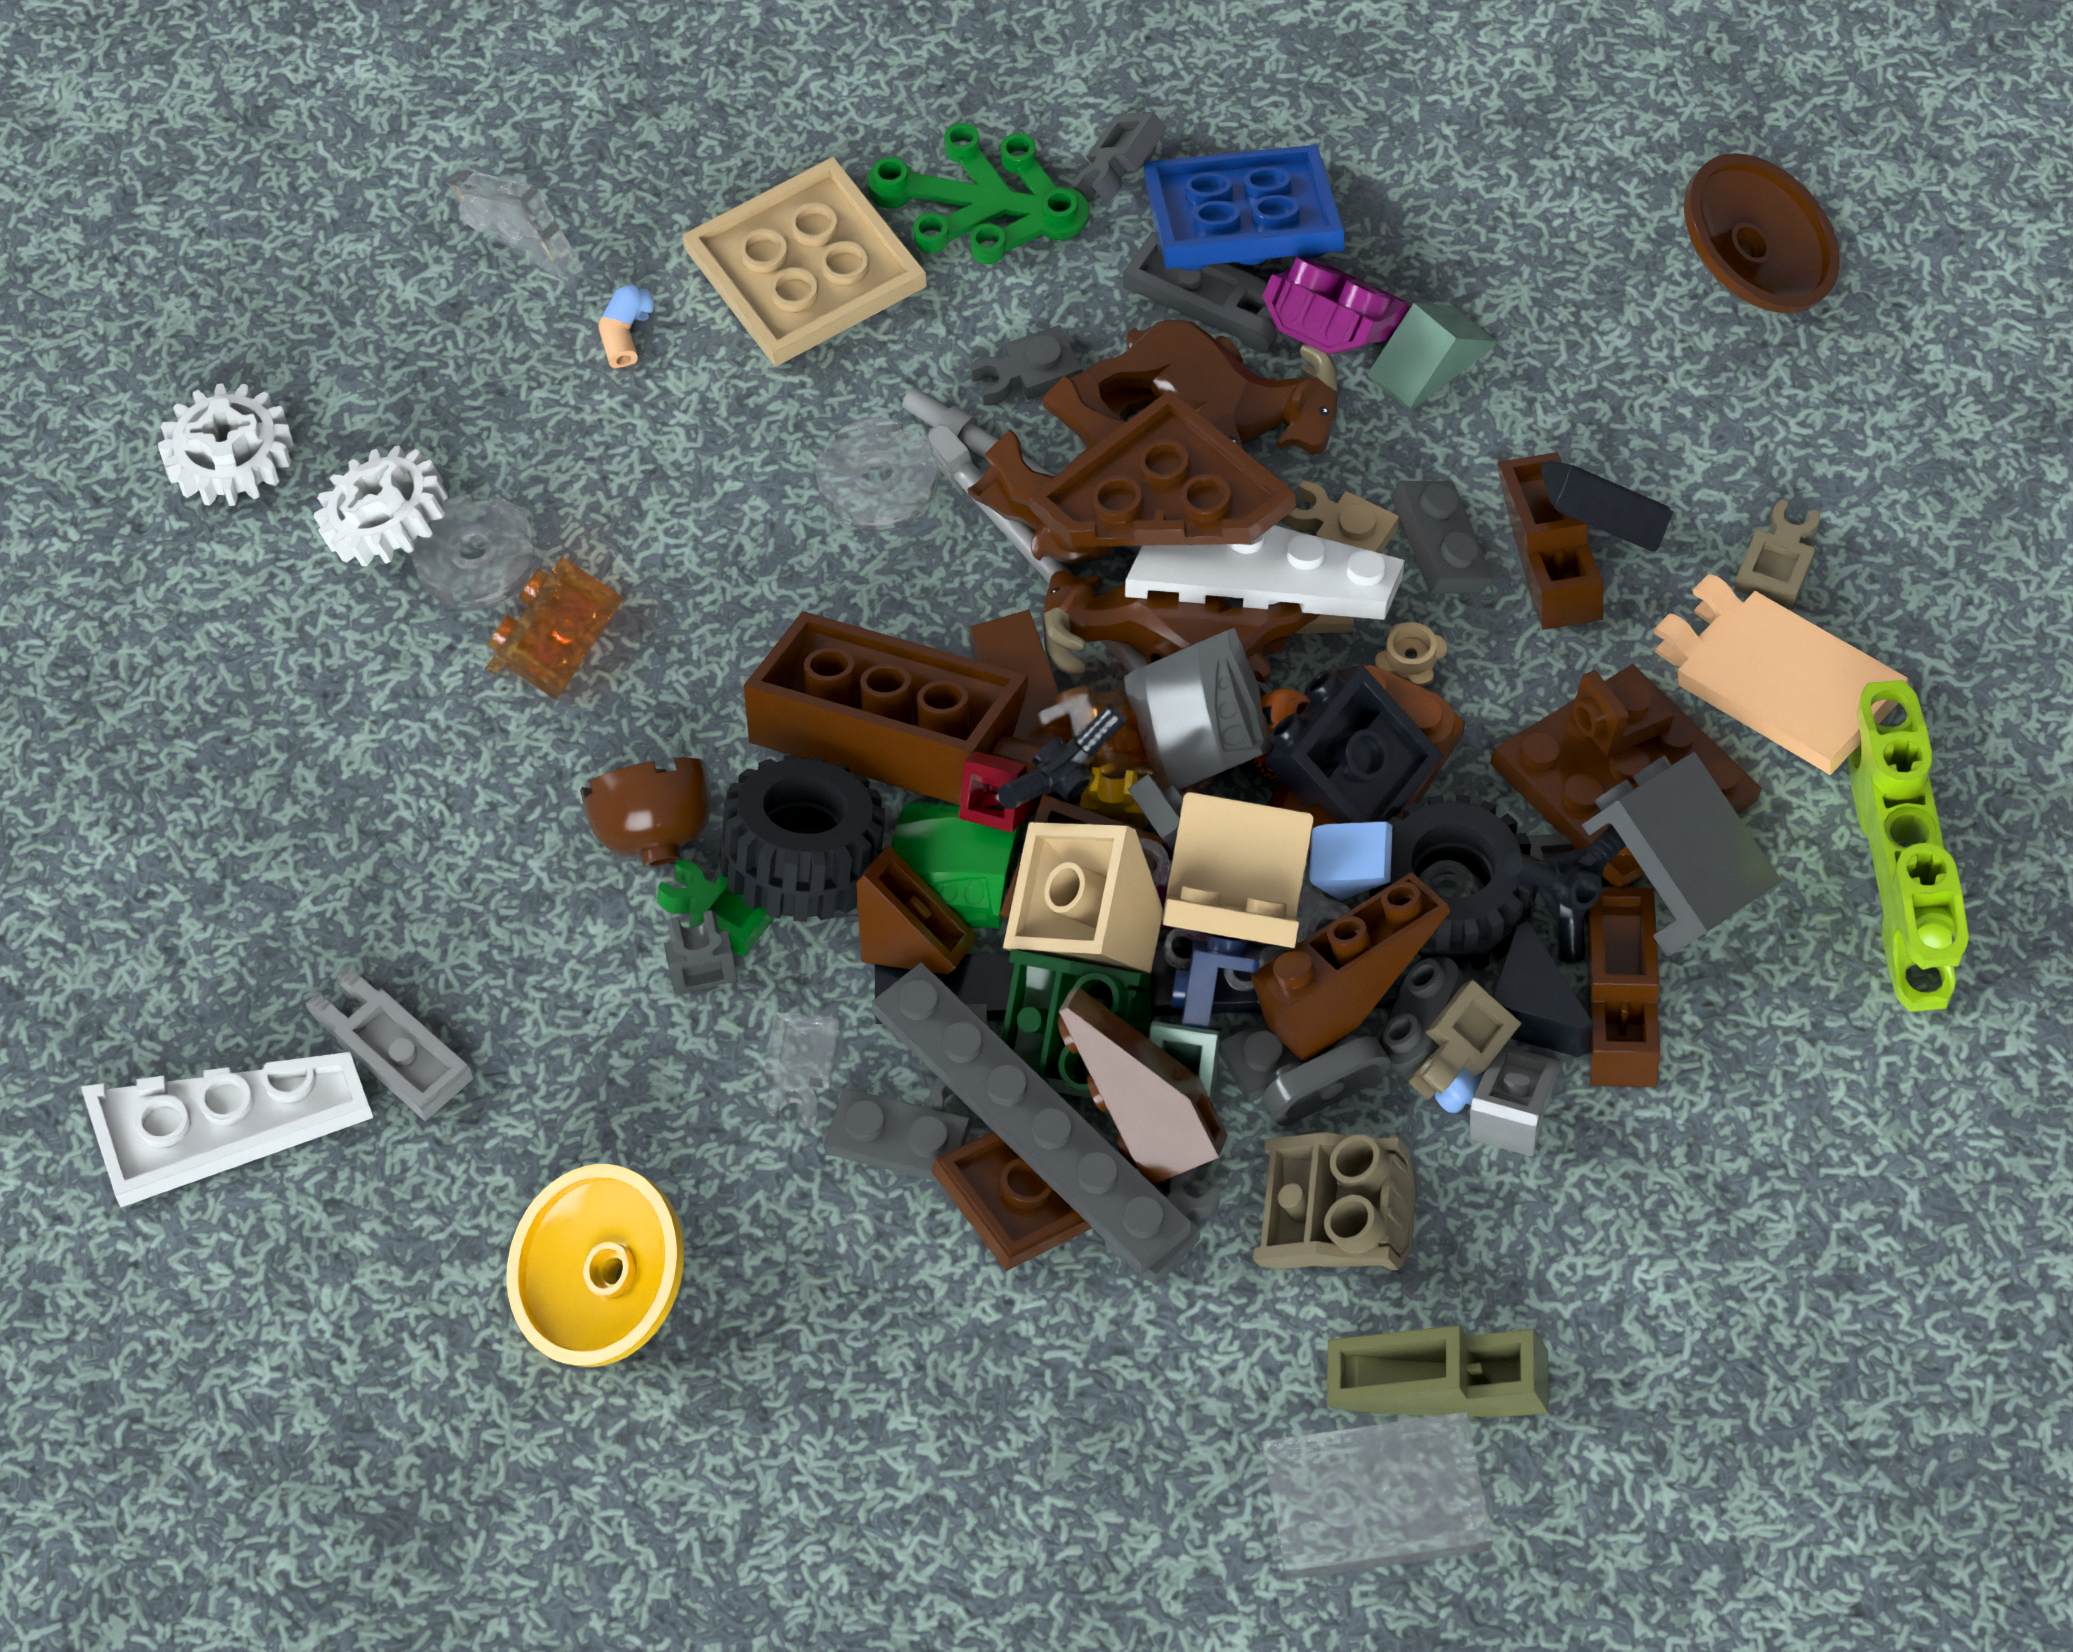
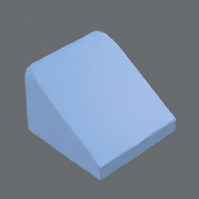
(1350, 857)

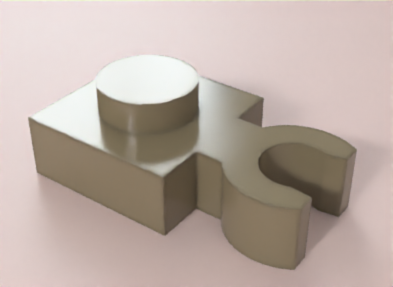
(1780, 559)

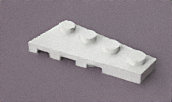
(1273, 569)
(200, 1126)

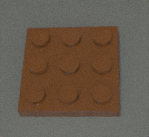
(1567, 771)

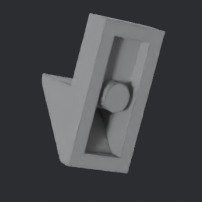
(1513, 1100)

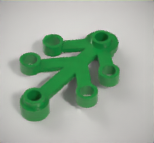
(984, 199)

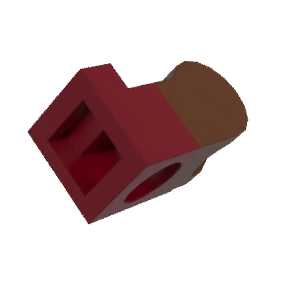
(984, 776)

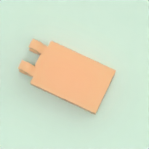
(1774, 672)

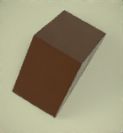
(906, 920)

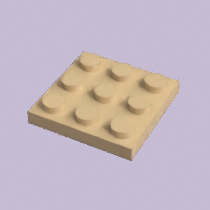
(804, 261)

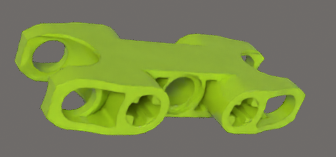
(1915, 883)

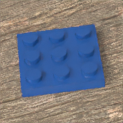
(1243, 207)

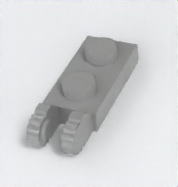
(393, 1046)

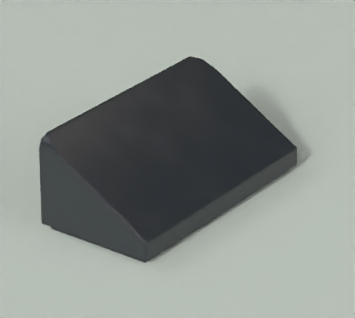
(1606, 505)

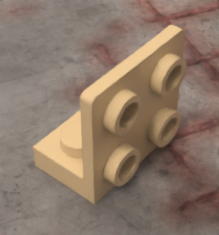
(1237, 869)

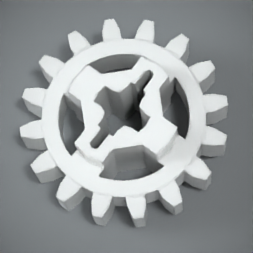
(225, 444)
(381, 506)

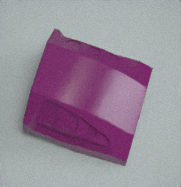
(1331, 307)

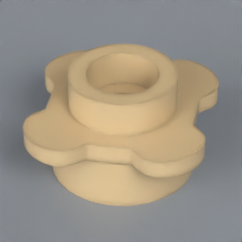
(1414, 638)

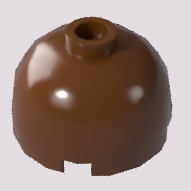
(649, 809)

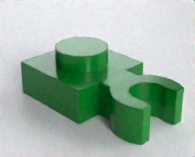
(700, 895)

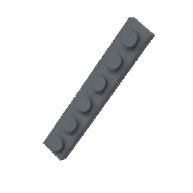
(1032, 1118)

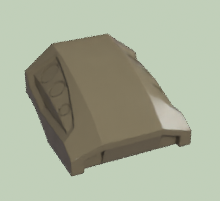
(1330, 1189)

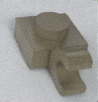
(1468, 1036)

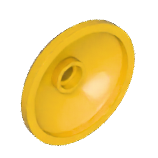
(569, 1259)

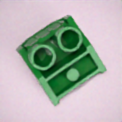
(958, 859)

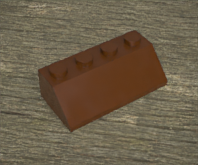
(880, 705)

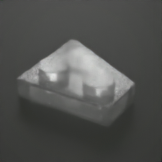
(517, 219)

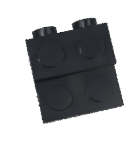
(1351, 749)

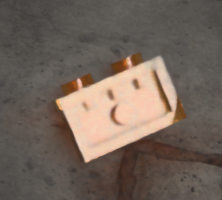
(555, 628)
(1079, 707)

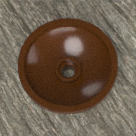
(1761, 233)

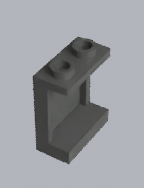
(1686, 846)

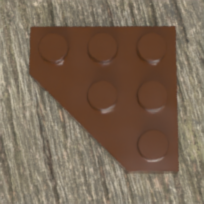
(1163, 483)

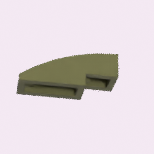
(1440, 1373)

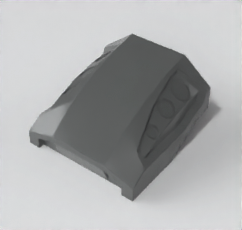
(1199, 711)

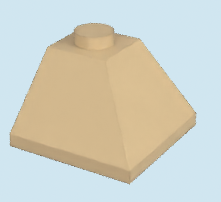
(1085, 897)

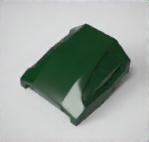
(1034, 1003)

